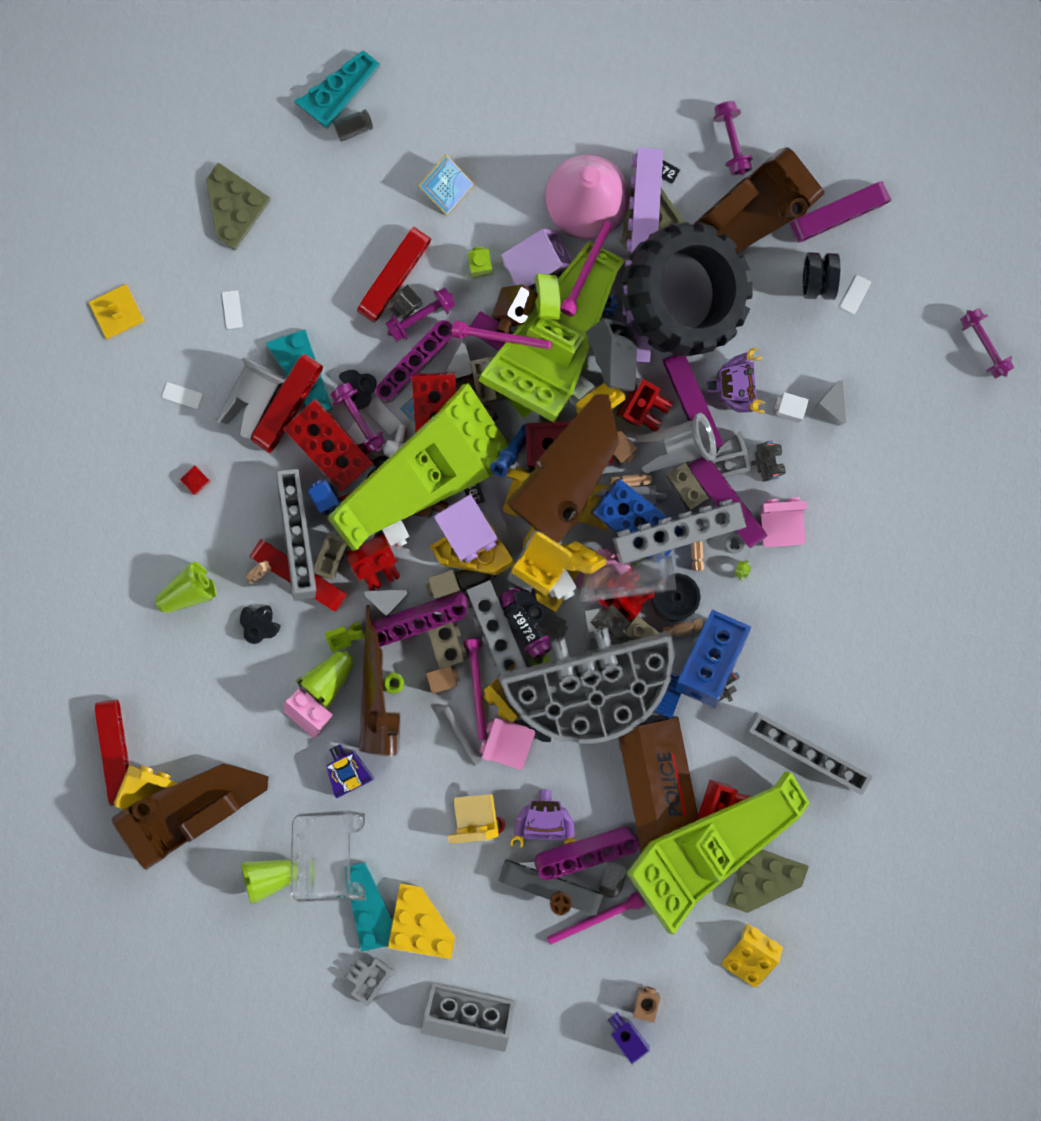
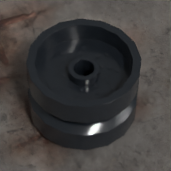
(821, 276)
(673, 610)

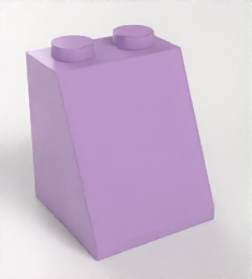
(539, 254)
(466, 529)

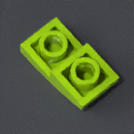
(548, 296)

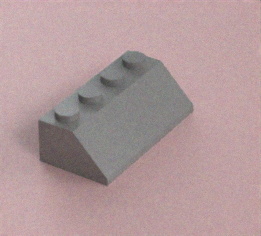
(468, 1017)

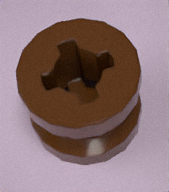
(562, 905)

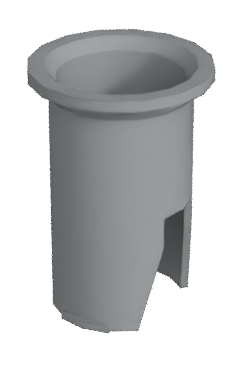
(254, 386)
(682, 442)

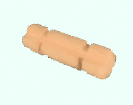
(634, 480)
(697, 556)
(258, 572)
(684, 628)

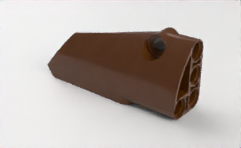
(764, 200)
(568, 471)
(377, 727)
(186, 811)

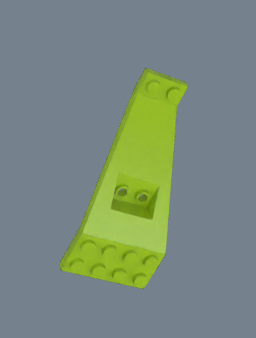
(548, 377)
(454, 449)
(698, 857)

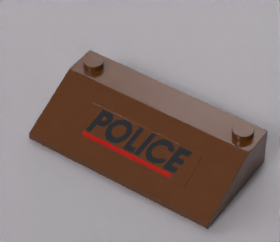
(658, 779)

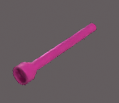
(569, 306)
(461, 329)
(473, 647)
(633, 902)

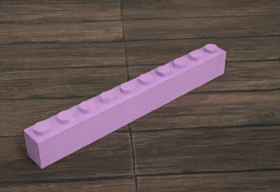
(644, 219)

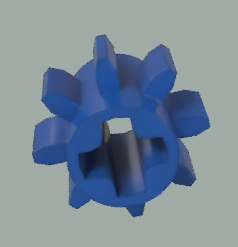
(606, 311)

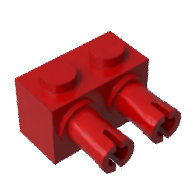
(638, 403)
(371, 558)
(628, 605)
(718, 797)

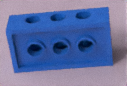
(634, 505)
(718, 671)

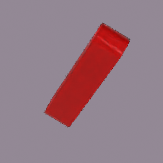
(394, 274)
(287, 403)
(325, 592)
(112, 746)

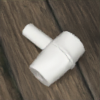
(392, 446)

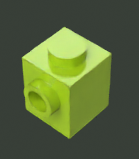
(480, 262)

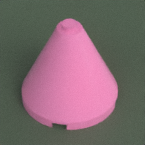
(585, 195)

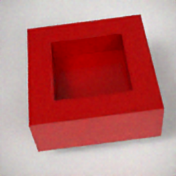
(195, 480)

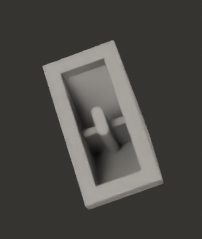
(461, 364)
(833, 404)
(386, 600)

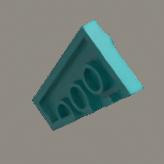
(333, 94)
(288, 351)
(371, 915)

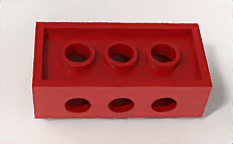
(425, 383)
(314, 447)

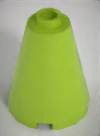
(186, 589)
(327, 678)
(265, 878)

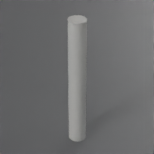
(461, 736)

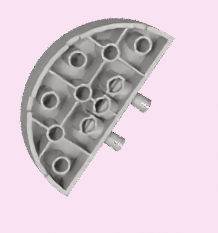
(594, 692)

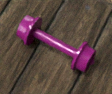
(726, 113)
(444, 300)
(973, 319)
(343, 394)
(537, 648)

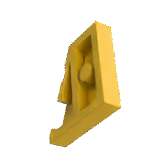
(584, 559)

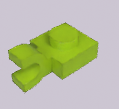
(341, 638)

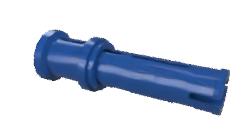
(508, 456)

